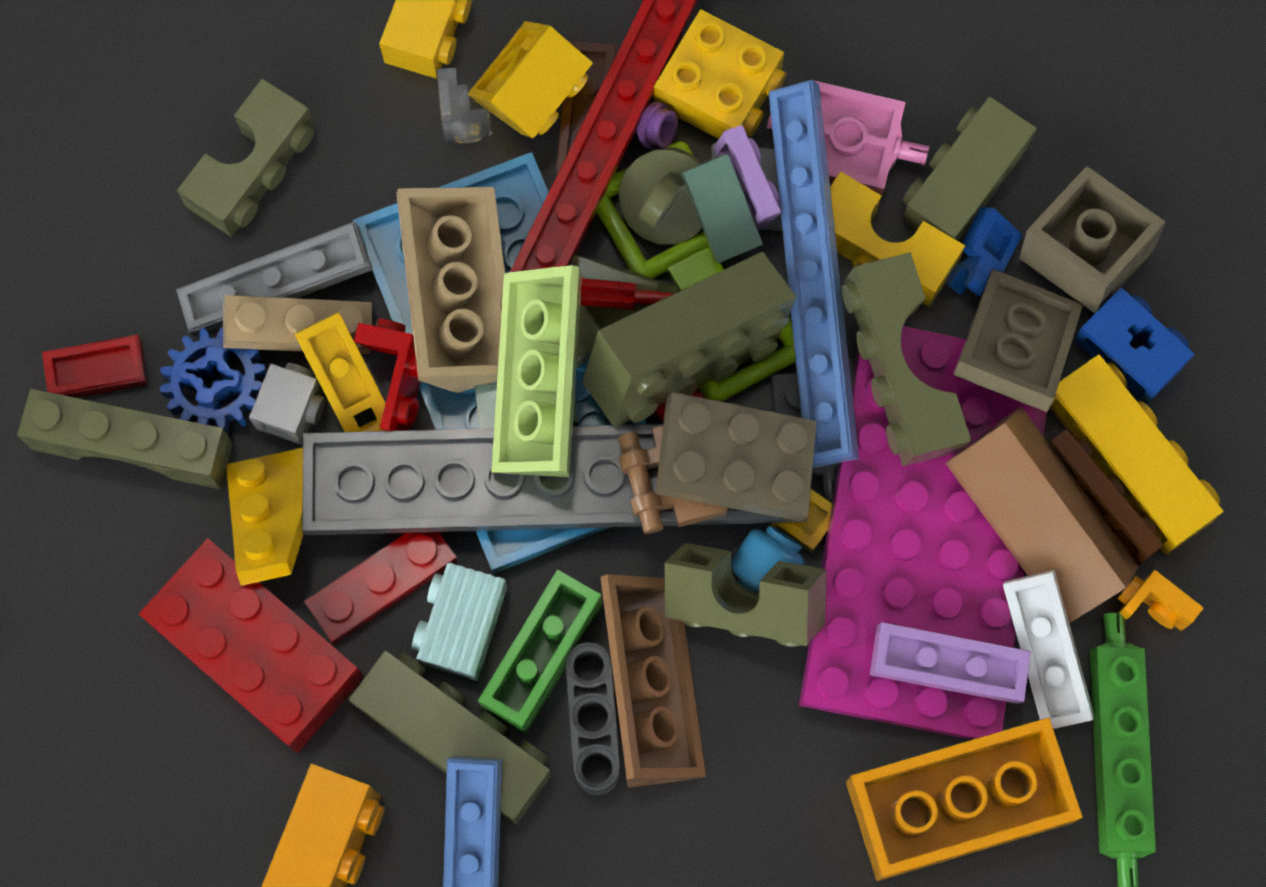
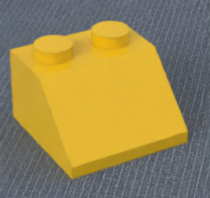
(531, 79)

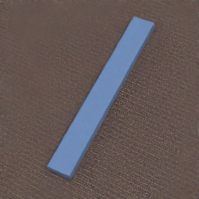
(813, 271)

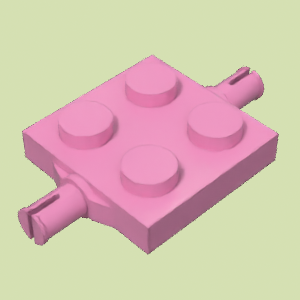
(864, 135)

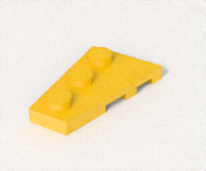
(266, 514)

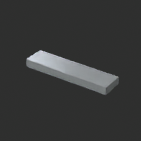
(281, 274)

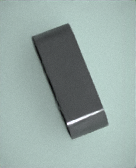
(588, 694)

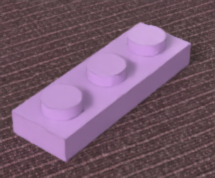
(950, 663)

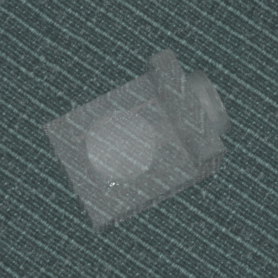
(457, 119)

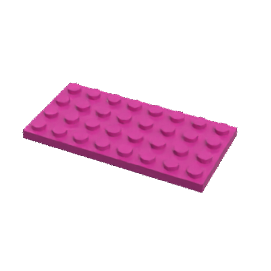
(911, 555)

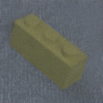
(969, 169)

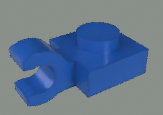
(988, 247)

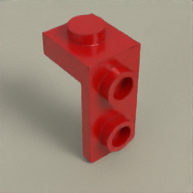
(401, 403)

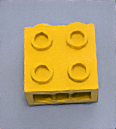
(719, 77)

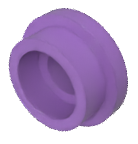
(657, 126)

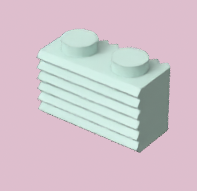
(460, 621)

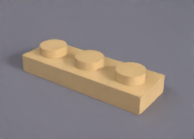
(272, 321)

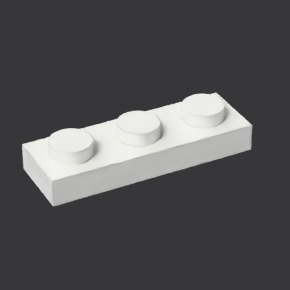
(1054, 661)

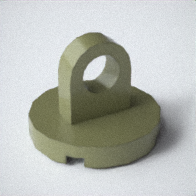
(656, 197)

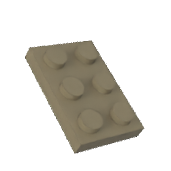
(1019, 340)
(736, 457)

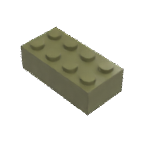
(688, 339)

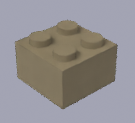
(1091, 239)

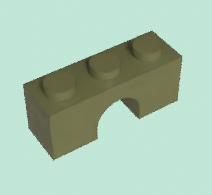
(231, 192)
(705, 593)

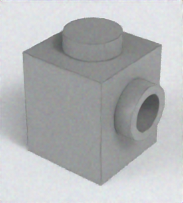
(288, 402)

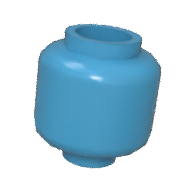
(760, 553)

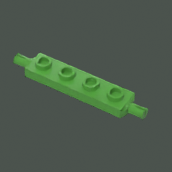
(1122, 751)

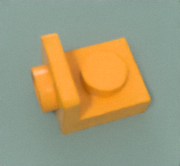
(1166, 601)

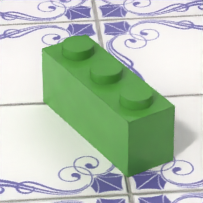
(540, 652)

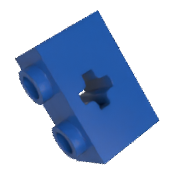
(1124, 321)

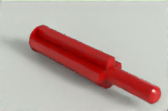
(617, 294)

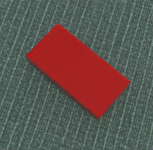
(95, 367)

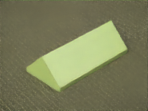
(537, 372)

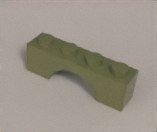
(920, 418)
(94, 429)

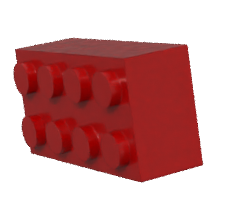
(252, 646)

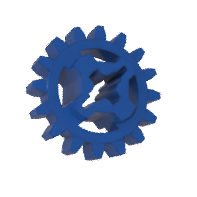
(194, 374)

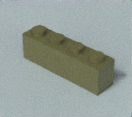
(440, 727)

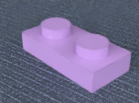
(746, 159)

